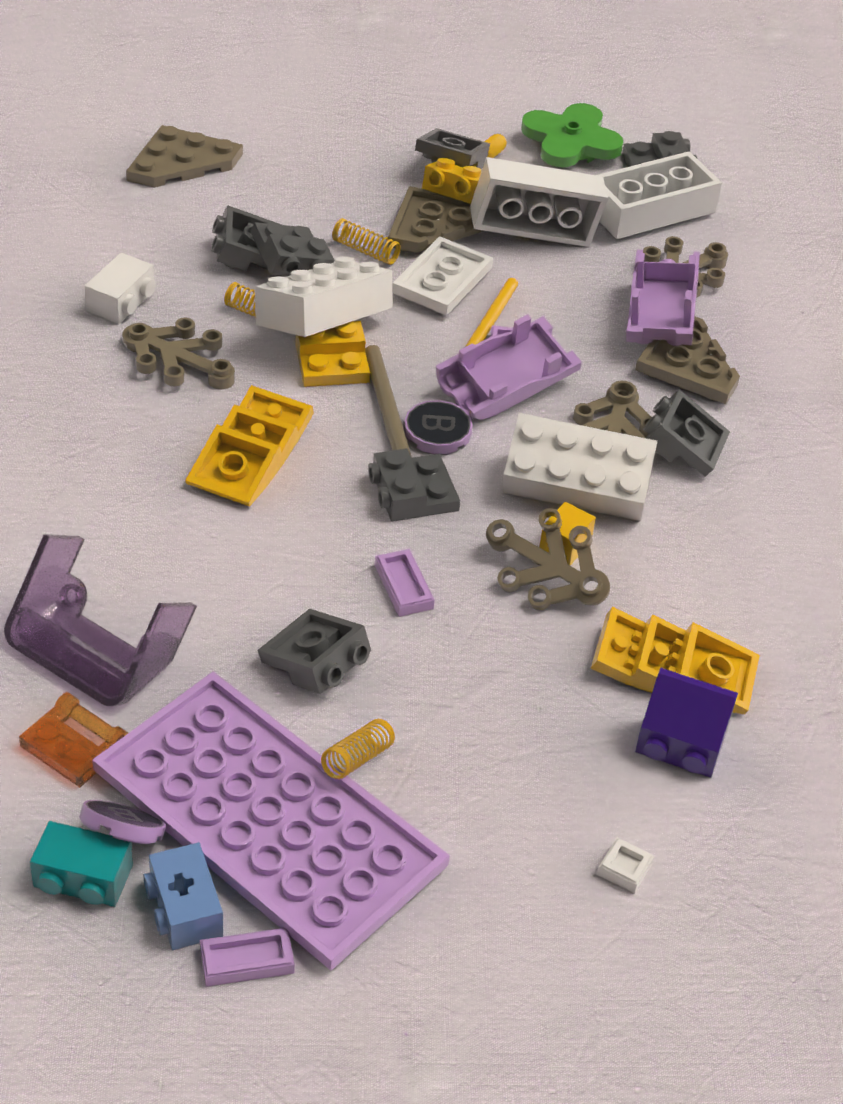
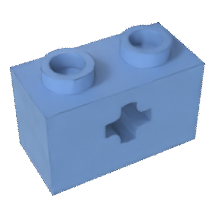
(184, 895)

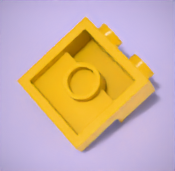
(451, 180)
(333, 356)

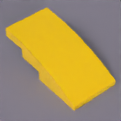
(250, 446)
(637, 651)

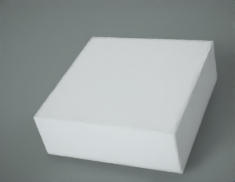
(625, 865)

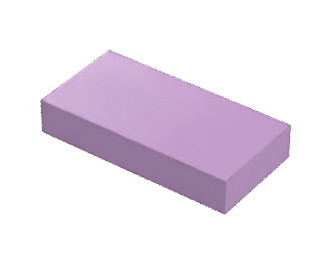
(404, 582)
(247, 956)

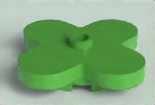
(572, 135)

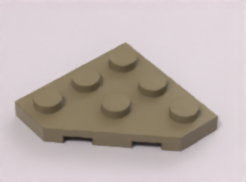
(183, 155)
(426, 217)
(691, 367)

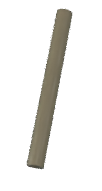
(386, 399)

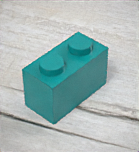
(81, 864)

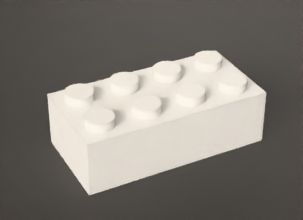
(658, 194)
(538, 202)
(323, 296)
(579, 466)

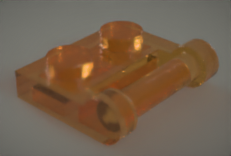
(64, 747)

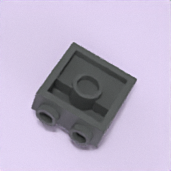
(449, 145)
(661, 146)
(234, 241)
(289, 248)
(686, 432)
(412, 485)
(317, 650)

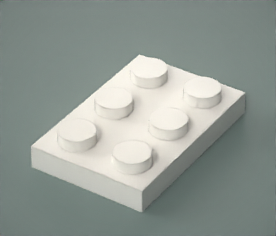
(442, 275)

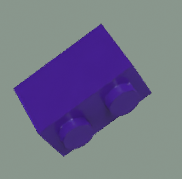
(686, 722)

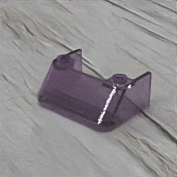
(54, 634)

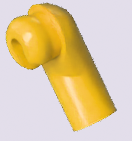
(497, 145)

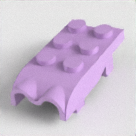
(663, 300)
(506, 368)

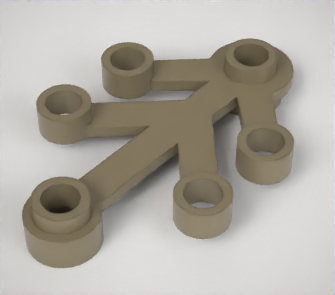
(714, 258)
(142, 338)
(621, 397)
(551, 564)

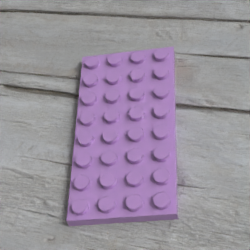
(270, 818)

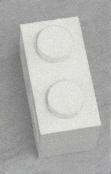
(119, 288)

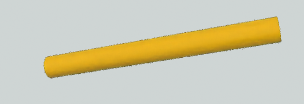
(493, 312)

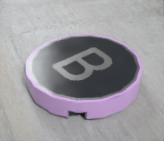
(438, 426)
(122, 821)

